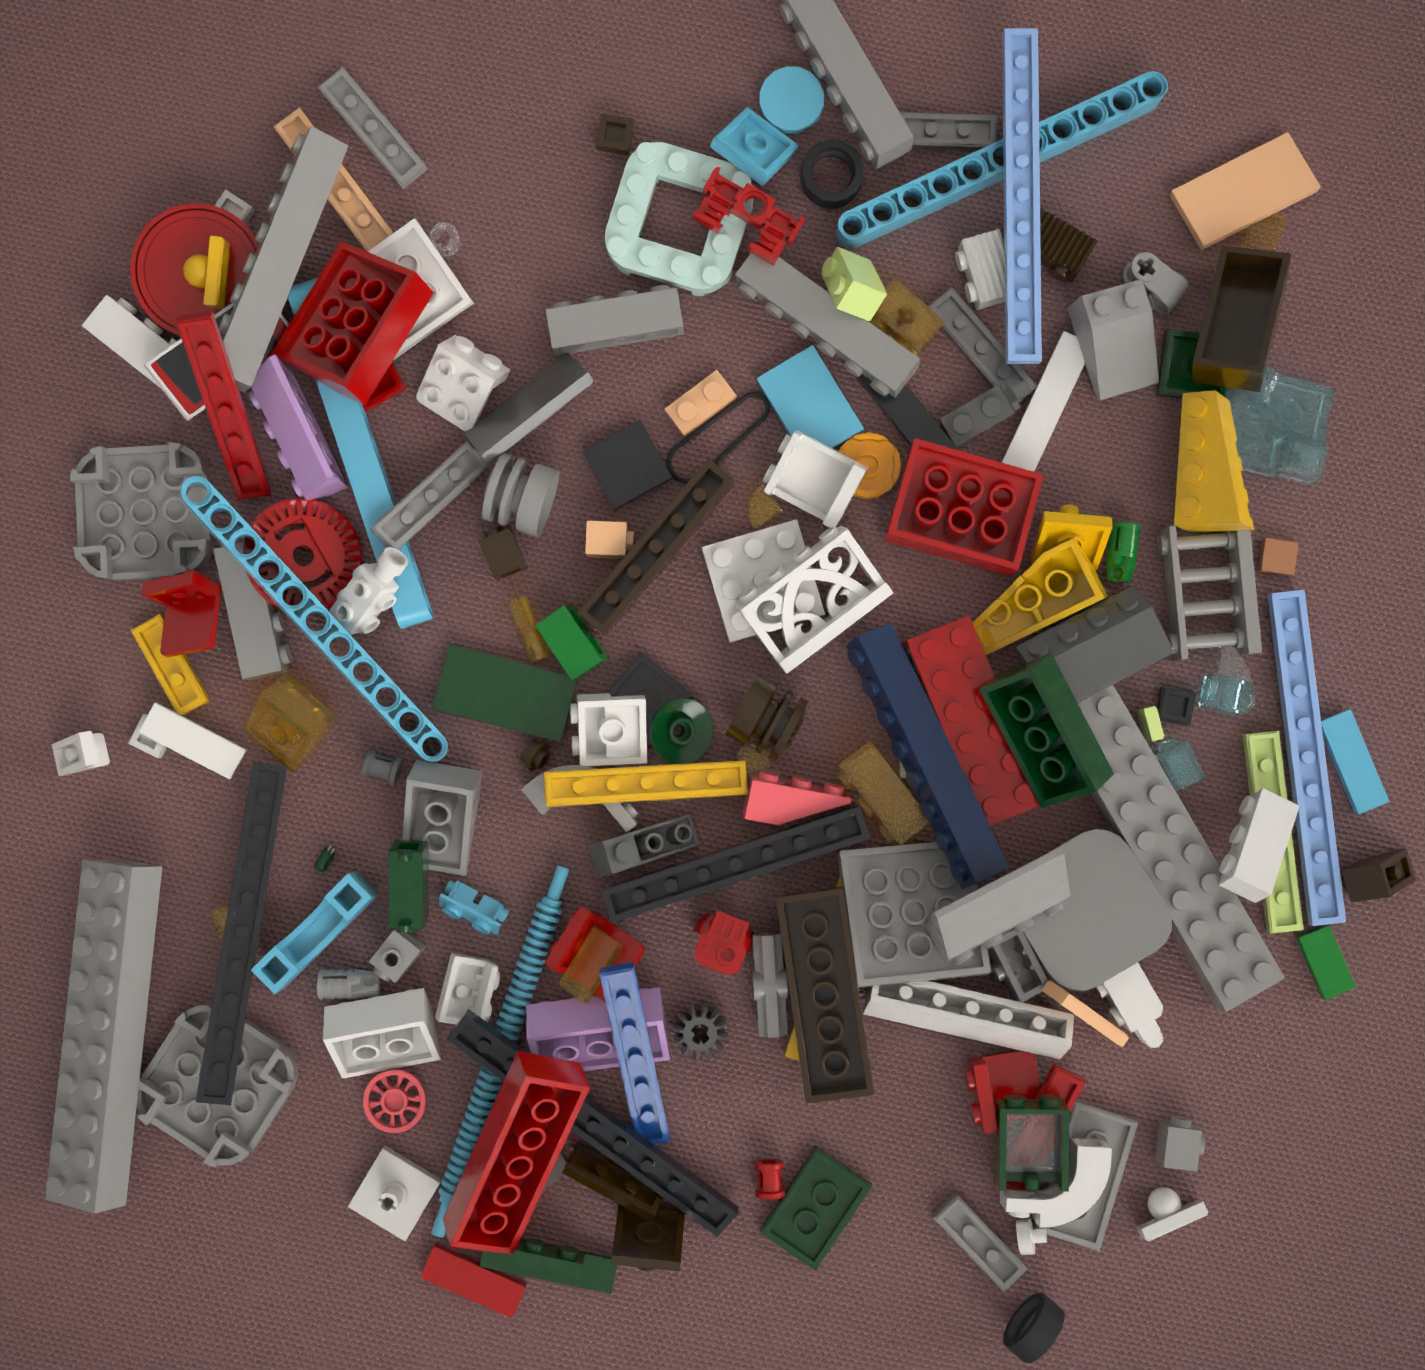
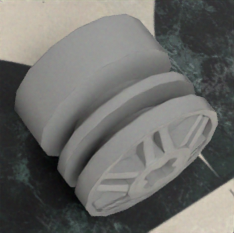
(513, 492)

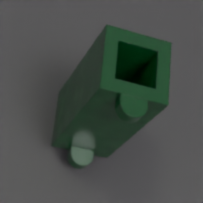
(408, 885)

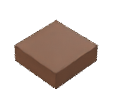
(1278, 557)

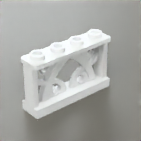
(859, 598)

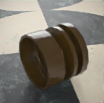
(767, 718)

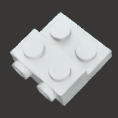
(609, 729)

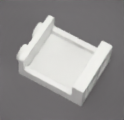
(814, 477)

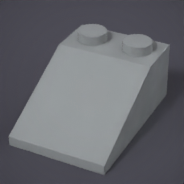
(1116, 339)
(443, 811)

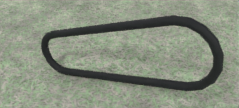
(713, 420)

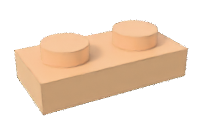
(700, 403)

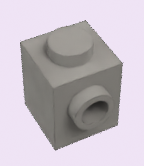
(396, 955)
(1179, 1144)

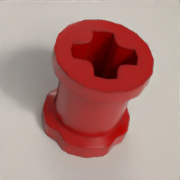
(769, 1178)

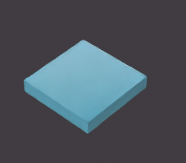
(754, 146)

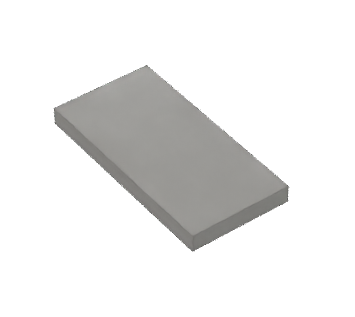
(1118, 1132)

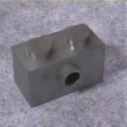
(1017, 966)

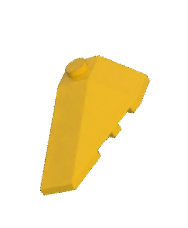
(1046, 592)

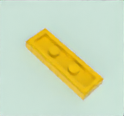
(174, 672)

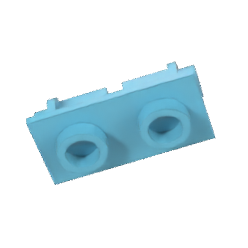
(460, 904)

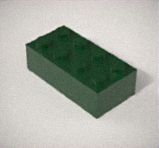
(1046, 731)

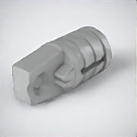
(347, 984)

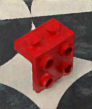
(190, 611)
(577, 931)
(998, 1076)

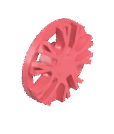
(394, 1100)

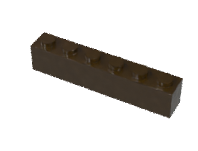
(656, 547)

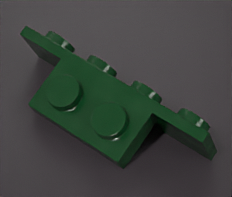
(555, 1264)

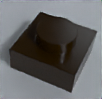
(615, 134)

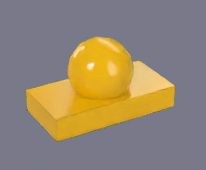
(210, 272)

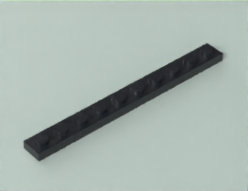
(241, 934)
(608, 1134)

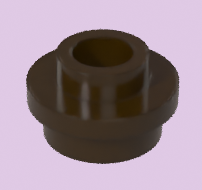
(535, 754)

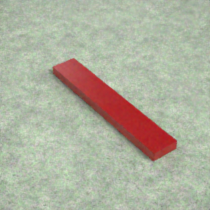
(224, 404)

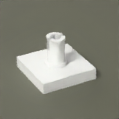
(394, 1193)

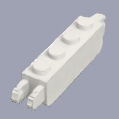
(1134, 1004)

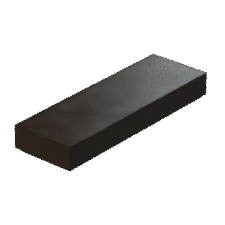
(611, 1181)

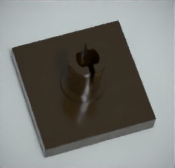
(649, 1243)

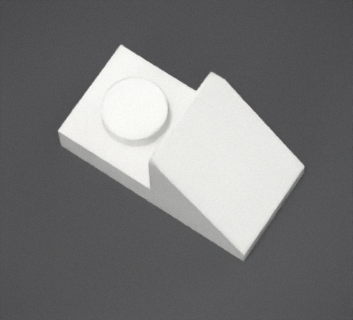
(80, 753)

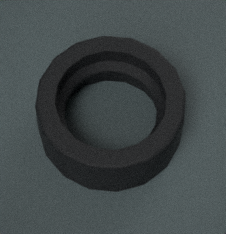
(837, 149)
(1033, 1328)

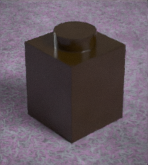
(502, 552)

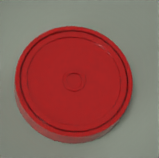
(165, 247)

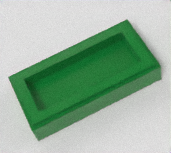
(1325, 962)

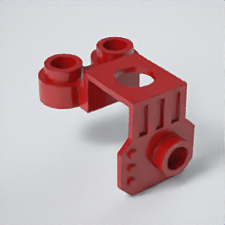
(722, 942)

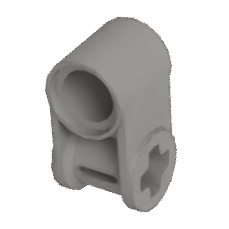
(1160, 282)

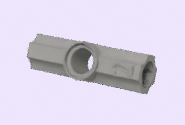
(770, 984)

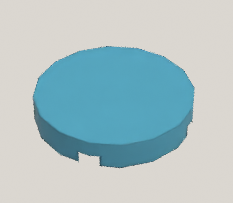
(791, 99)

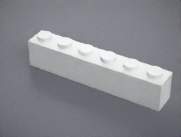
(973, 1016)

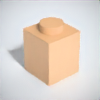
(608, 539)

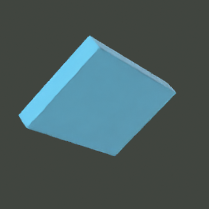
(809, 399)

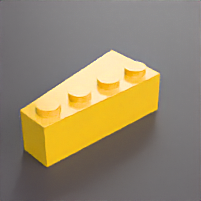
(1209, 469)

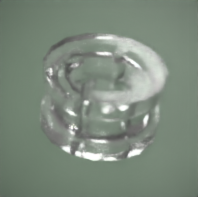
(454, 243)

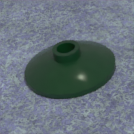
(695, 731)

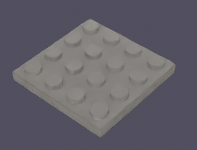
(888, 907)

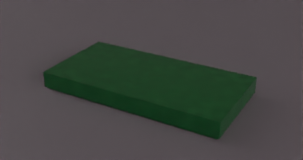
(505, 693)

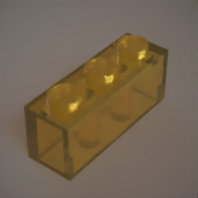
(881, 793)

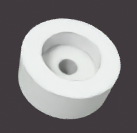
(1028, 1236)

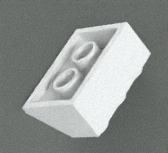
(381, 1033)

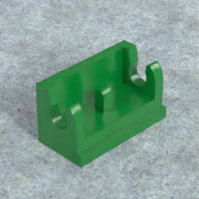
(572, 641)

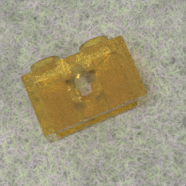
(922, 322)

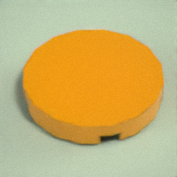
(879, 457)

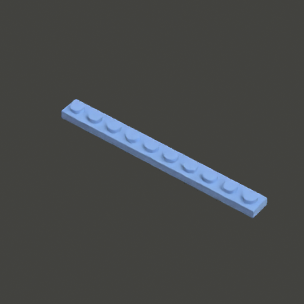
(1021, 196)
(1306, 758)

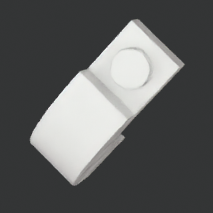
(1087, 1179)

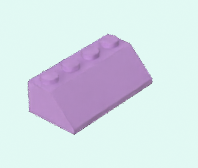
(296, 431)
(584, 1032)

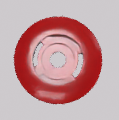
(324, 533)

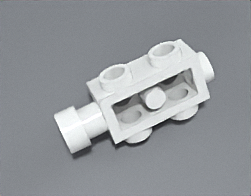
(369, 592)

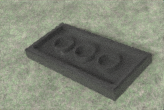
(528, 407)

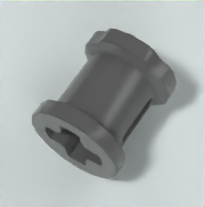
(382, 766)

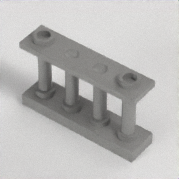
(1237, 572)

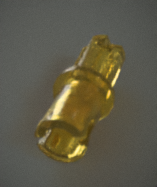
(529, 633)

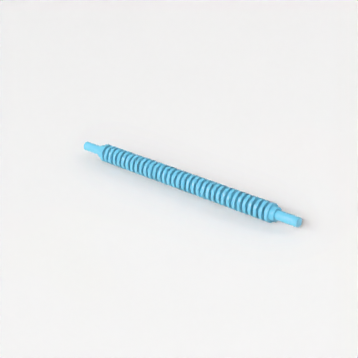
(489, 1083)

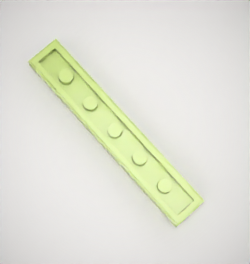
(1266, 771)

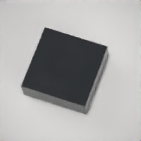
(1175, 705)

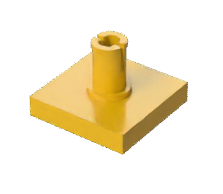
(1058, 527)

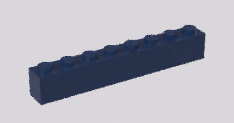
(926, 756)

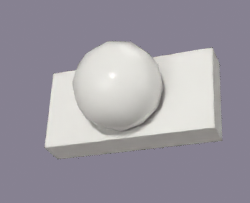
(1169, 1213)

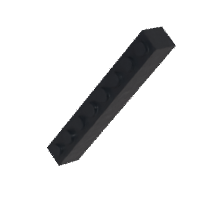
(735, 863)

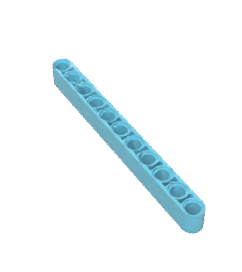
(989, 172)
(369, 483)
(310, 605)

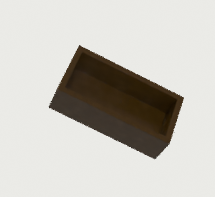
(1241, 318)

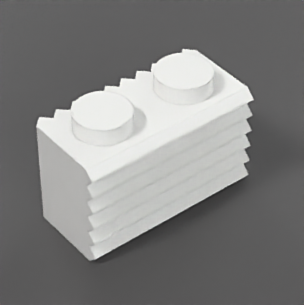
(984, 268)

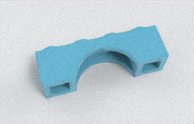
(316, 932)

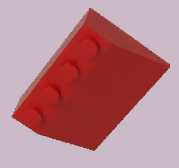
(354, 321)
(964, 507)

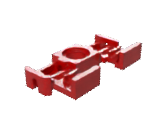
(728, 195)

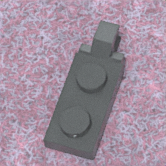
(984, 412)

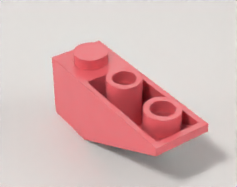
(782, 800)

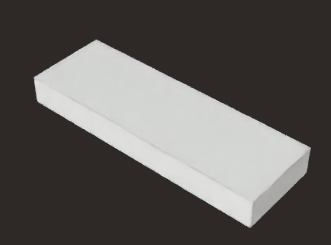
(192, 740)

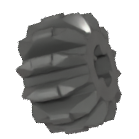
(687, 1031)

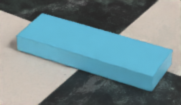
(1353, 762)

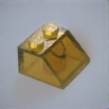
(289, 721)

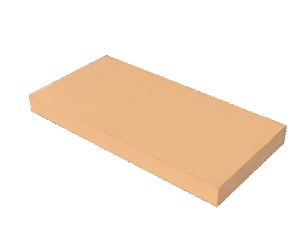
(1244, 191)

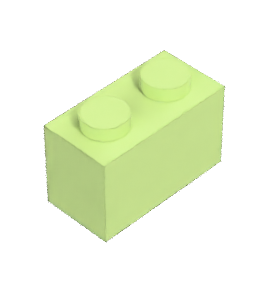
(853, 283)

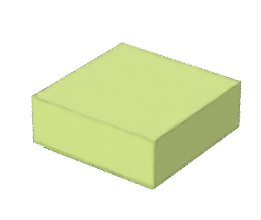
(1150, 723)

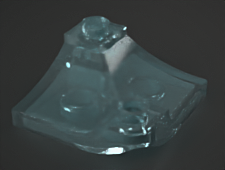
(1282, 427)

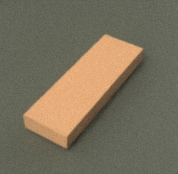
(1085, 1013)

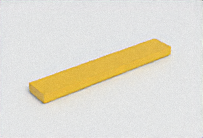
(645, 783)

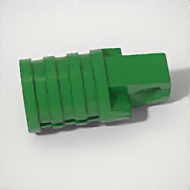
(1122, 552)

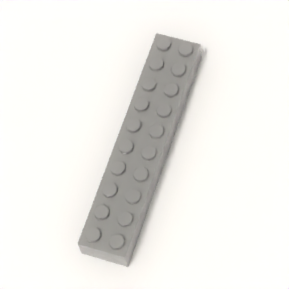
(1163, 837)
(103, 1034)

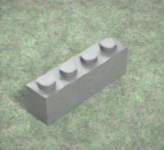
(614, 320)
(252, 620)

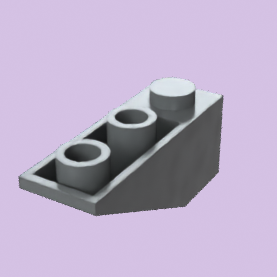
(643, 845)

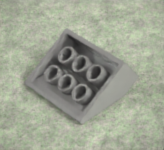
(999, 907)

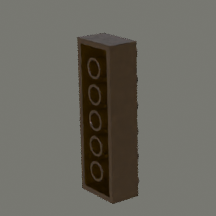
(824, 995)

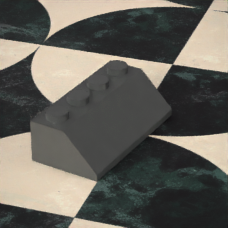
(1102, 643)

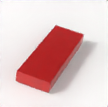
(473, 1282)

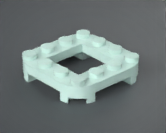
(660, 262)

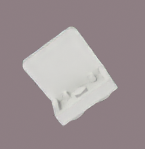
(460, 381)

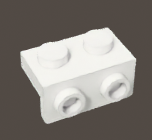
(467, 986)

